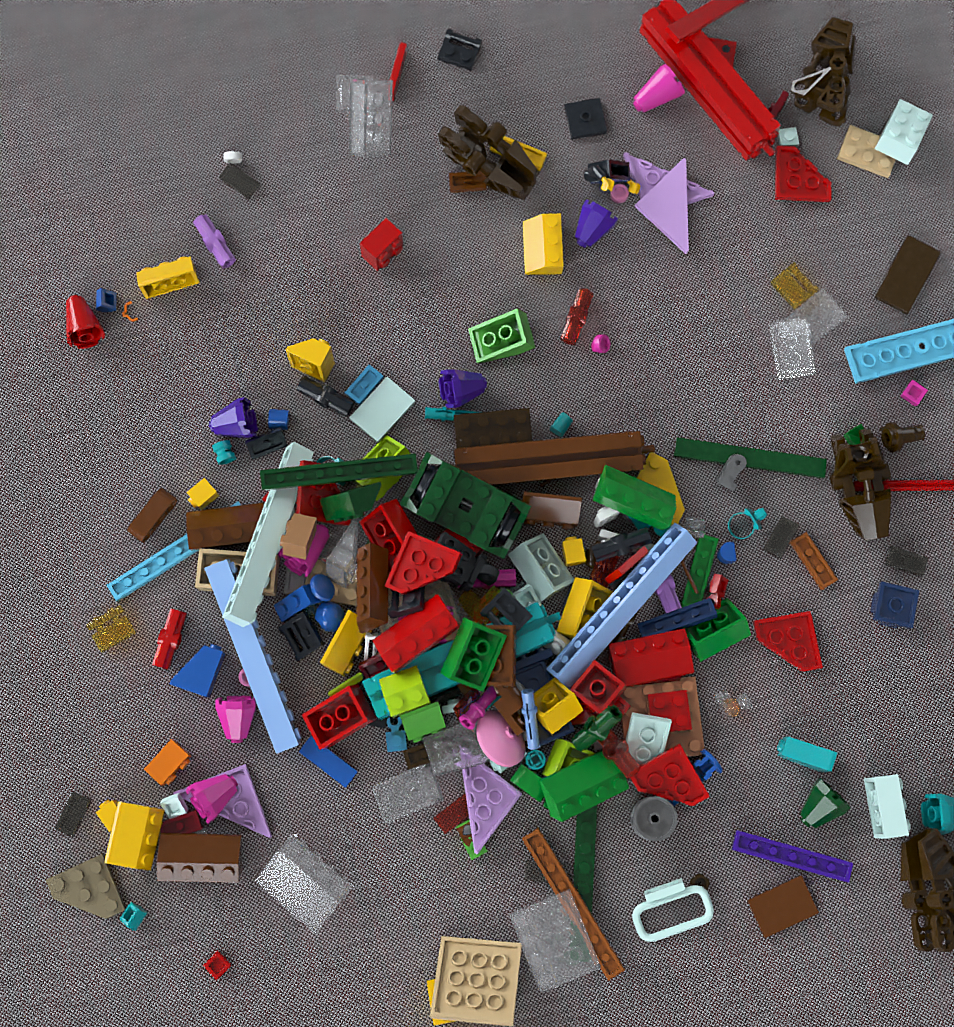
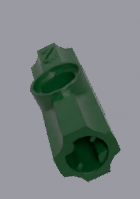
(597, 728)

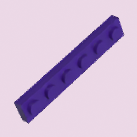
(792, 856)

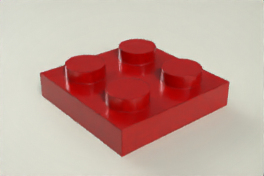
(673, 706)

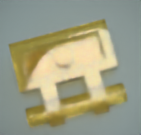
(113, 633)

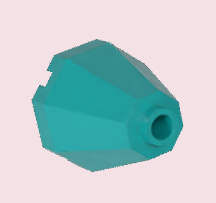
(938, 812)

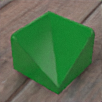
(852, 436)

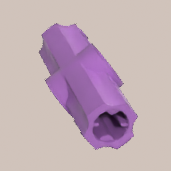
(214, 241)
(667, 595)

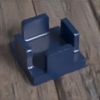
(894, 605)

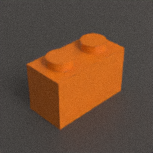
(168, 762)

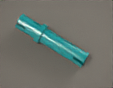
(443, 413)

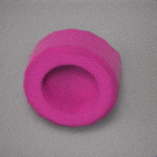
(601, 344)

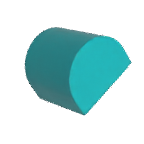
(561, 424)
(133, 916)

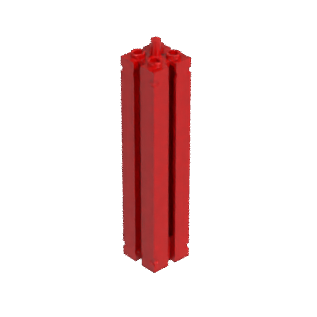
(712, 82)

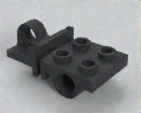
(469, 566)

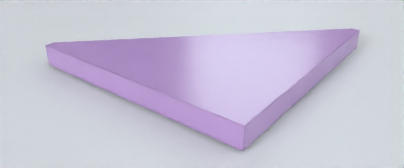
(649, 176)
(667, 206)
(488, 802)
(244, 805)

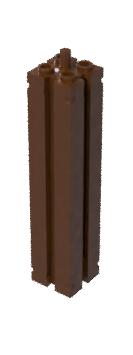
(554, 457)

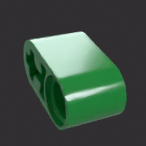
(528, 782)

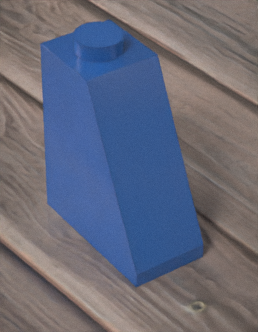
(201, 671)

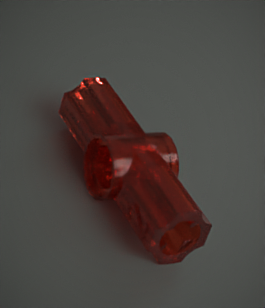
(577, 316)
(618, 751)

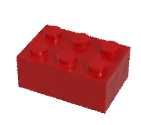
(339, 716)

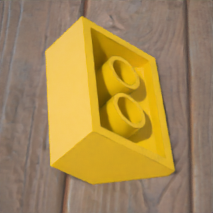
(543, 245)
(167, 277)
(312, 358)
(582, 603)
(344, 646)
(134, 836)

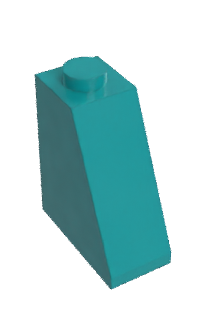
(806, 754)

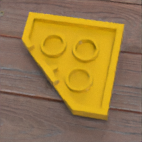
(658, 473)

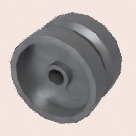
(665, 816)

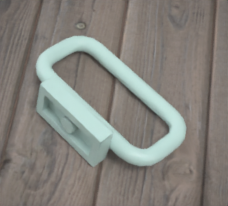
(664, 894)

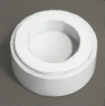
(233, 157)

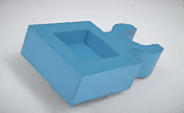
(395, 739)

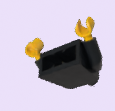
(611, 172)

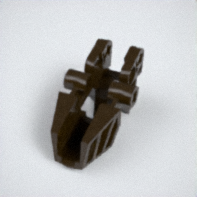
(835, 52)
(511, 175)
(868, 512)
(929, 858)

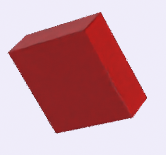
(217, 965)

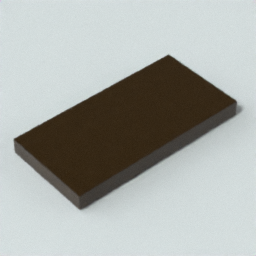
(907, 275)

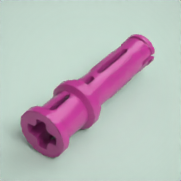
(478, 708)

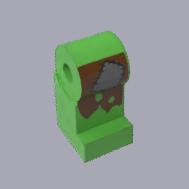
(464, 831)

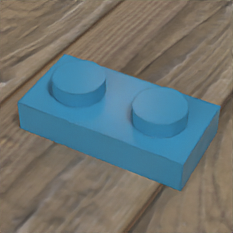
(364, 385)

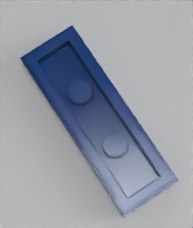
(328, 762)

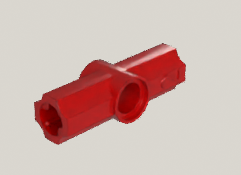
(169, 639)

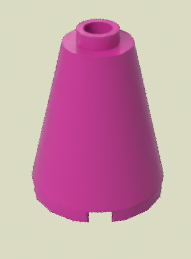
(658, 90)
(303, 566)

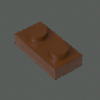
(466, 183)

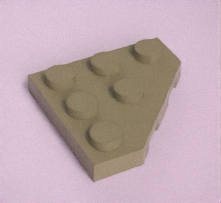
(89, 888)

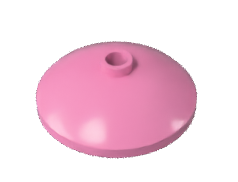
(499, 740)

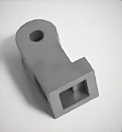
(730, 471)

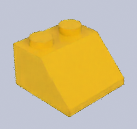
(556, 705)

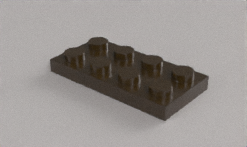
(492, 427)

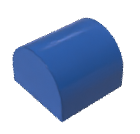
(105, 300)
(278, 418)
(726, 553)

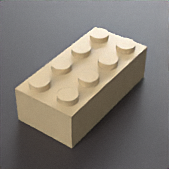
(210, 556)

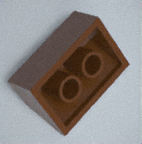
(552, 510)

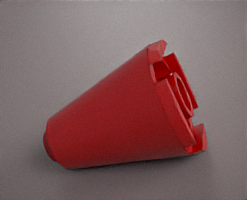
(81, 324)

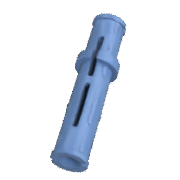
(529, 711)

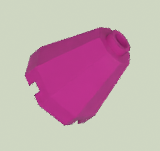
(236, 716)
(212, 795)

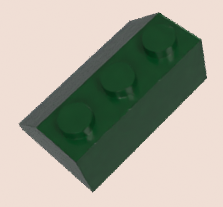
(350, 503)

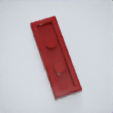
(398, 67)

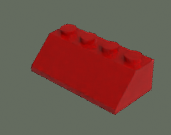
(387, 528)
(415, 634)
(651, 658)

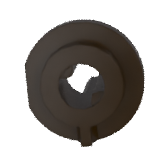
(895, 437)

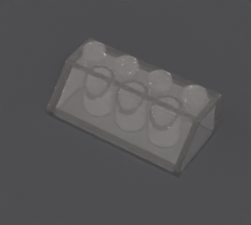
(370, 117)

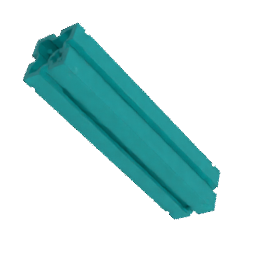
(531, 636)

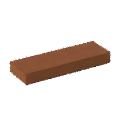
(813, 561)

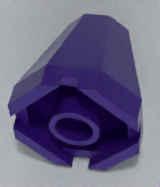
(593, 224)
(460, 386)
(235, 420)

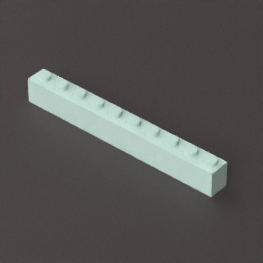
(264, 545)

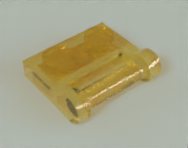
(790, 289)

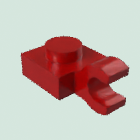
(717, 588)

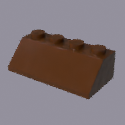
(222, 526)
(371, 592)
(199, 857)

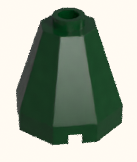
(822, 805)

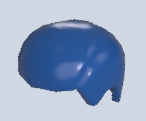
(329, 616)

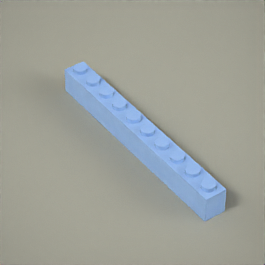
(622, 605)
(256, 664)

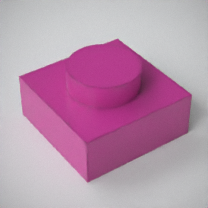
(914, 393)

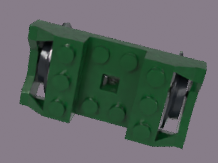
(441, 493)

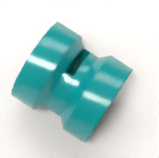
(224, 452)
(535, 760)

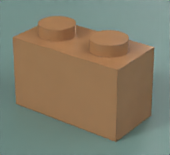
(299, 536)

